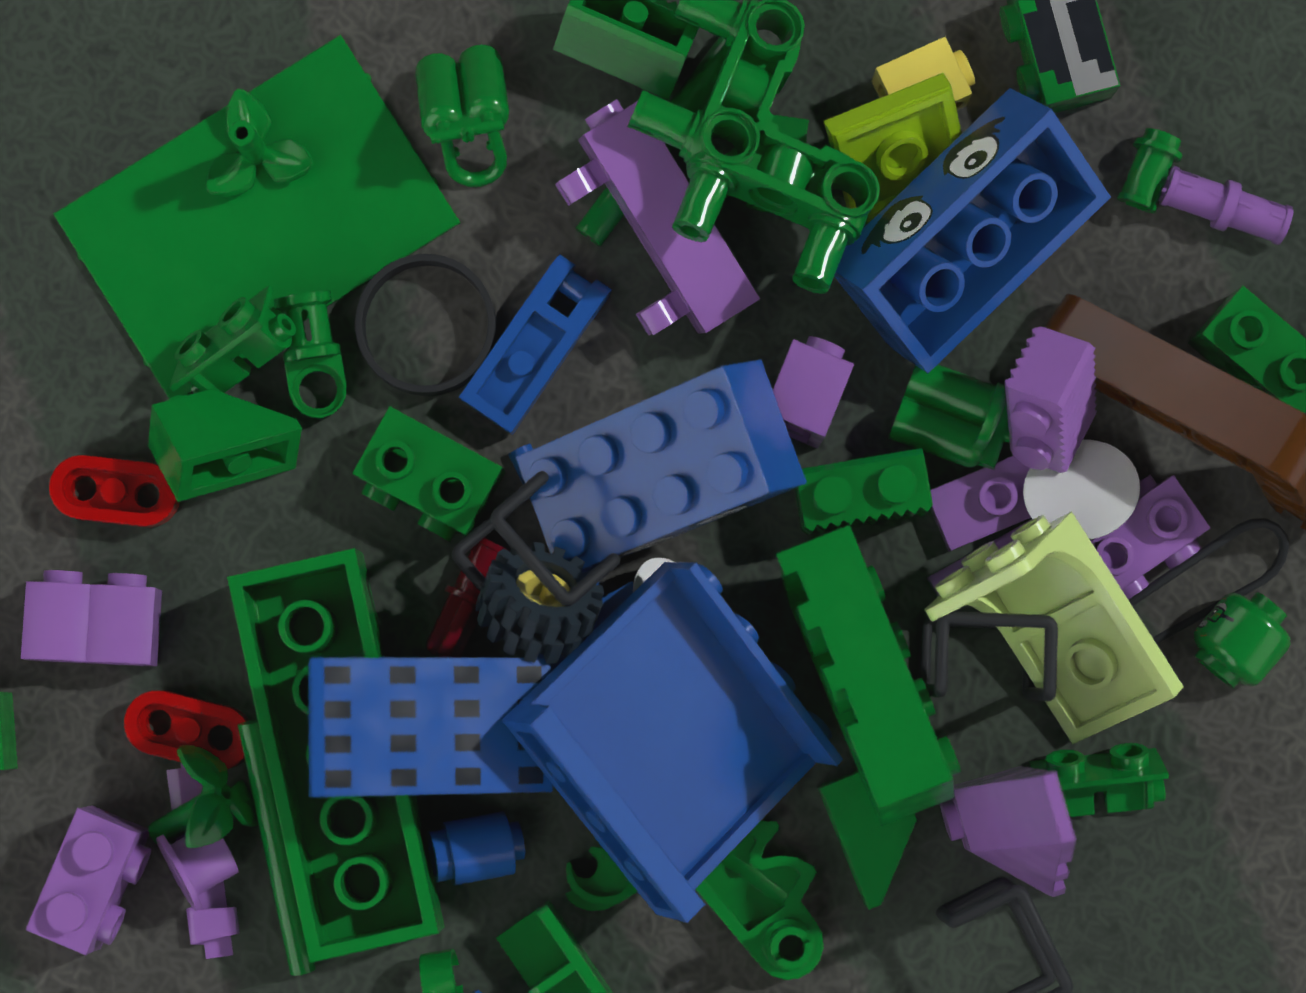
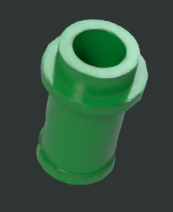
(1150, 169)

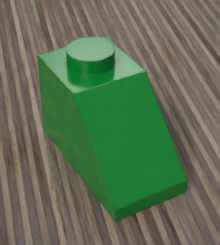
(219, 442)
(868, 848)

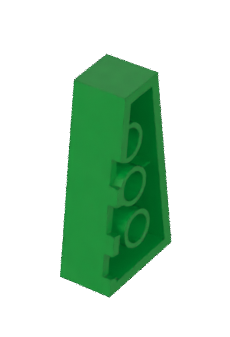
(867, 676)

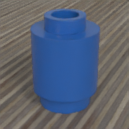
(475, 848)

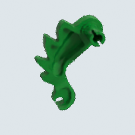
(749, 893)

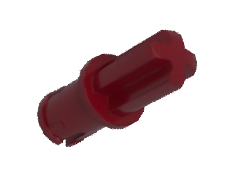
(458, 615)

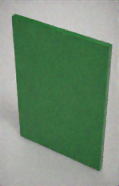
(182, 256)

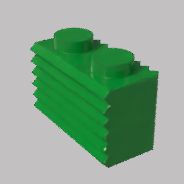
(628, 40)
(864, 491)

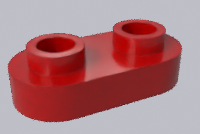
(115, 493)
(190, 725)

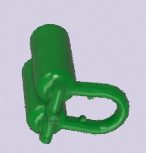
(464, 102)
(953, 417)

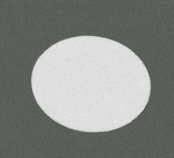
(1097, 488)

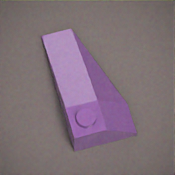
(1015, 824)

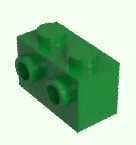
(428, 474)

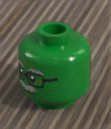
(1242, 639)

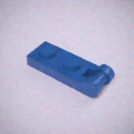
(534, 346)

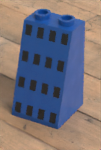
(419, 726)

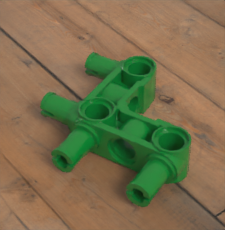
(770, 166)

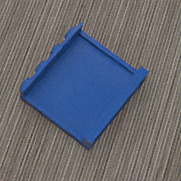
(671, 734)

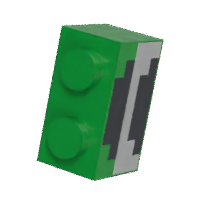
(1061, 51)

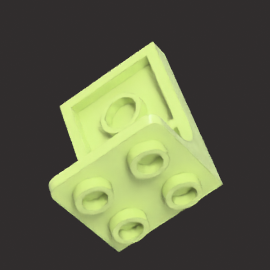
(1104, 651)

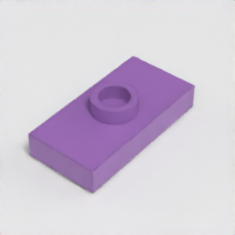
(980, 503)

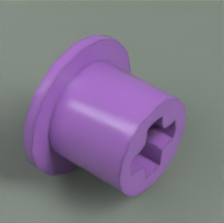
(197, 867)

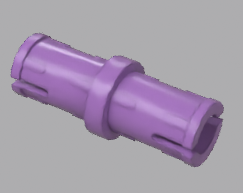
(1226, 205)

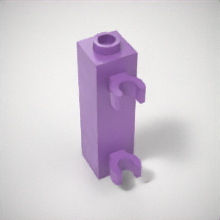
(649, 190)

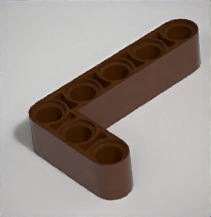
(1194, 401)

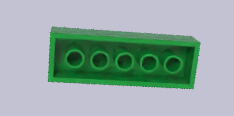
(352, 859)

